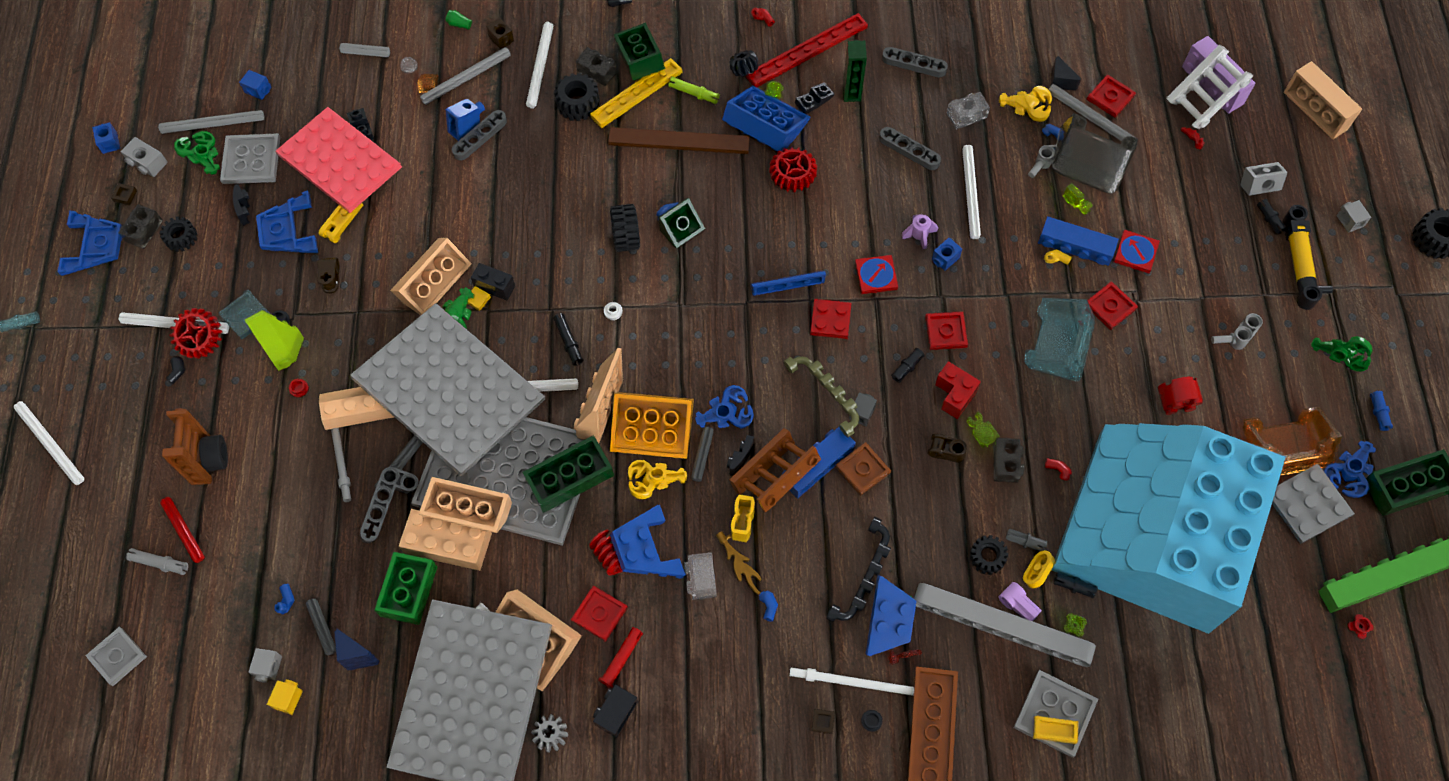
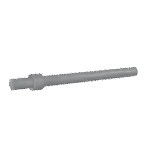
(343, 481)

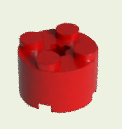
(1180, 394)

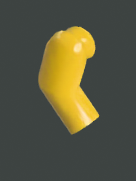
(1055, 256)

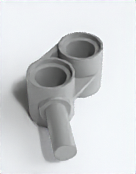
(1043, 160)
(1244, 331)

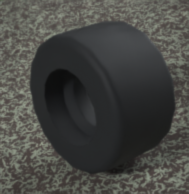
(213, 453)

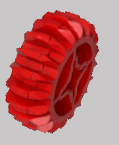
(790, 162)
(188, 321)

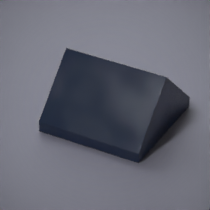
(351, 654)

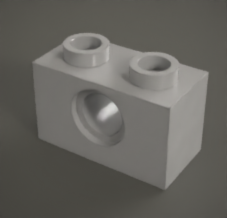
(144, 157)
(1263, 178)

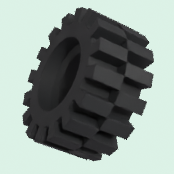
(174, 226)
(994, 544)

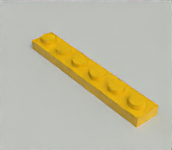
(635, 93)

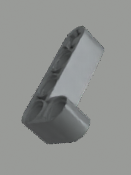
(382, 506)

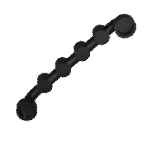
(866, 585)

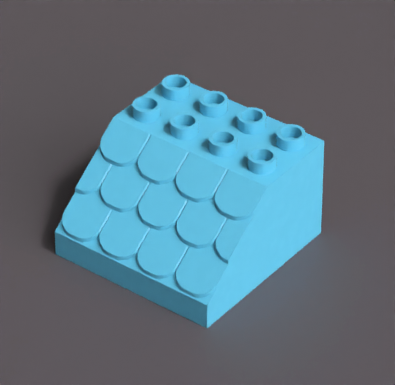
(1171, 519)

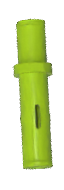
(699, 92)

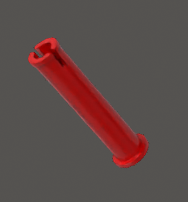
(621, 657)

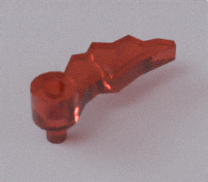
(893, 659)

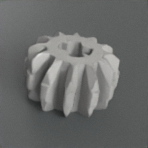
(555, 738)

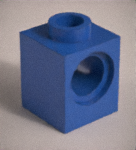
(255, 84)
(106, 138)
(949, 248)

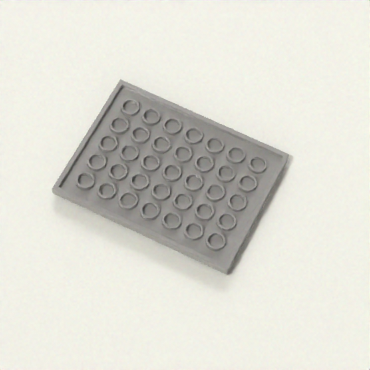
(448, 388)
(502, 471)
(469, 695)

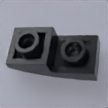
(815, 98)
(359, 120)
(241, 204)
(739, 458)

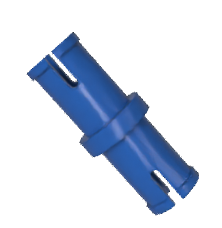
(1381, 411)

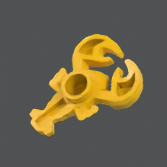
(1027, 102)
(654, 478)

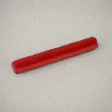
(182, 530)

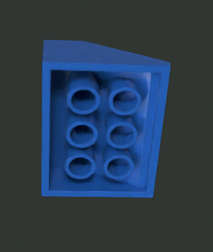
(765, 118)

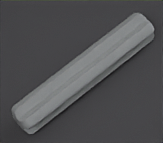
(364, 50)

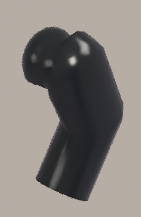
(613, 3)
(177, 369)

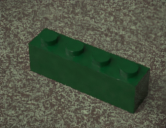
(854, 71)

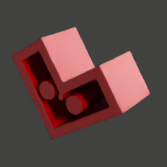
(960, 387)

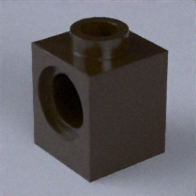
(500, 33)

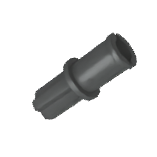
(1026, 540)

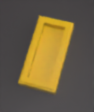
(1055, 730)

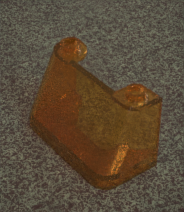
(1303, 442)

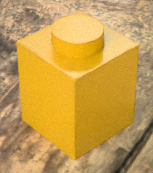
(285, 696)

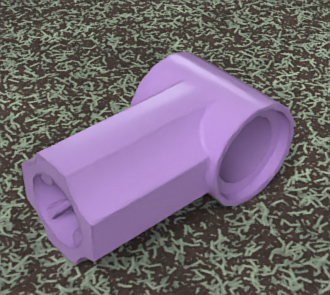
(1015, 598)

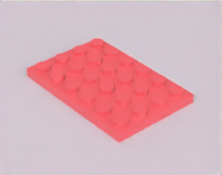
(338, 159)

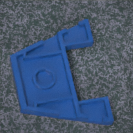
(278, 229)
(99, 243)
(637, 550)

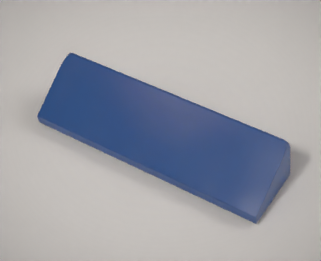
(788, 283)

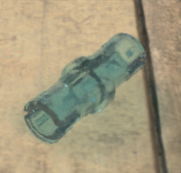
(19, 321)

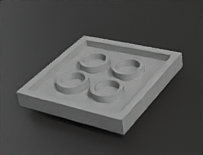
(250, 158)
(1310, 504)
(1057, 700)

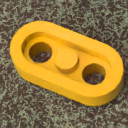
(1038, 569)

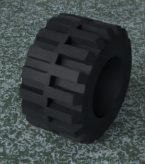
(573, 86)
(625, 227)
(1426, 236)

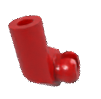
(762, 14)
(1060, 466)

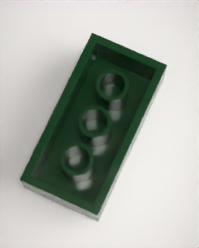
(568, 473)
(1410, 482)

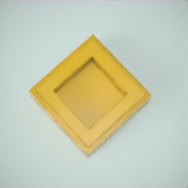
(480, 298)

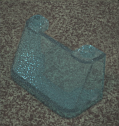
(1062, 338)

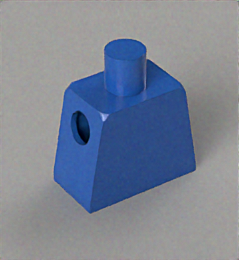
(463, 117)

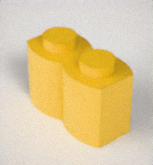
(742, 519)

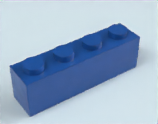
(1078, 241)
(831, 451)

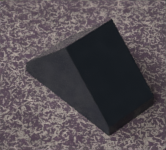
(1064, 76)

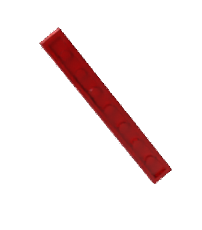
(807, 50)

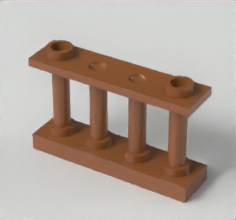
(185, 449)
(764, 459)

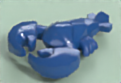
(726, 410)
(1353, 470)

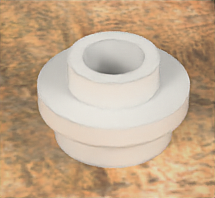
(613, 315)

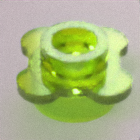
(774, 89)
(1080, 621)

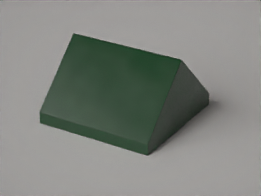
(680, 223)

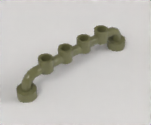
(836, 392)

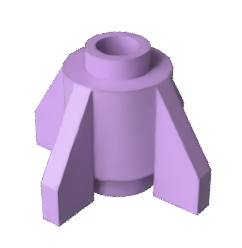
(920, 229)

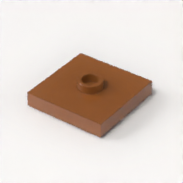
(863, 468)

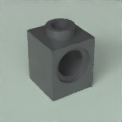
(865, 408)

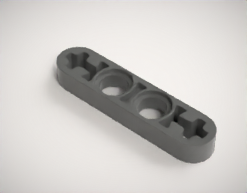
(913, 64)
(477, 133)
(908, 150)

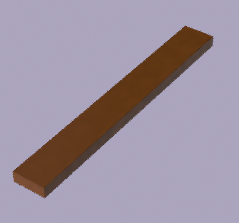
(679, 140)

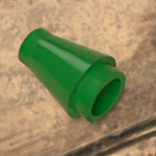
(456, 19)

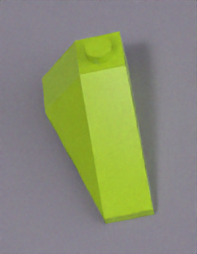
(277, 338)

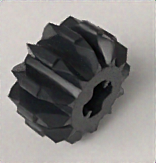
(744, 63)

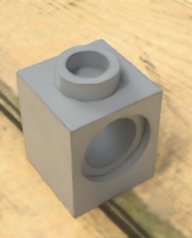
(1353, 216)
(265, 665)

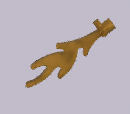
(738, 564)

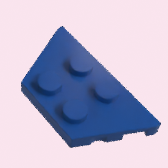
(890, 618)

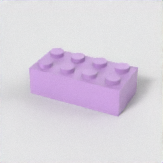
(1197, 54)

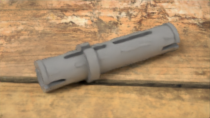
(163, 563)

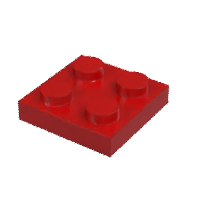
(830, 318)

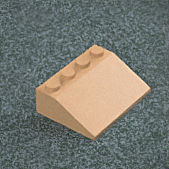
(600, 398)
(561, 638)

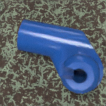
(1051, 129)
(665, 208)
(287, 600)
(771, 604)

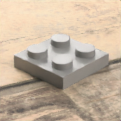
(116, 656)

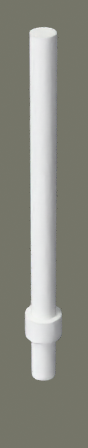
(811, 675)

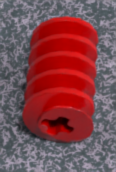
(605, 553)

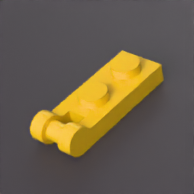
(339, 220)

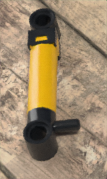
(1298, 235)

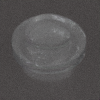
(408, 65)

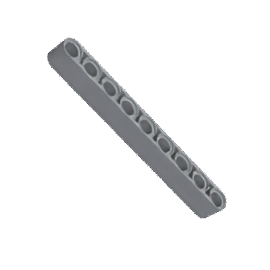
(1004, 625)

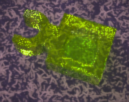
(1076, 199)
(983, 432)

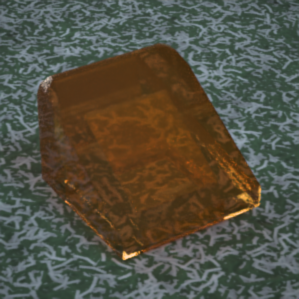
(427, 82)

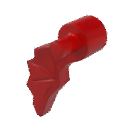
(1192, 134)

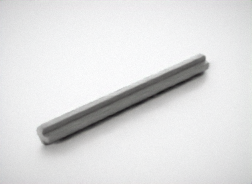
(465, 76)
(1088, 112)
(212, 121)

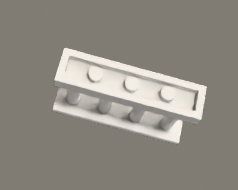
(1205, 69)

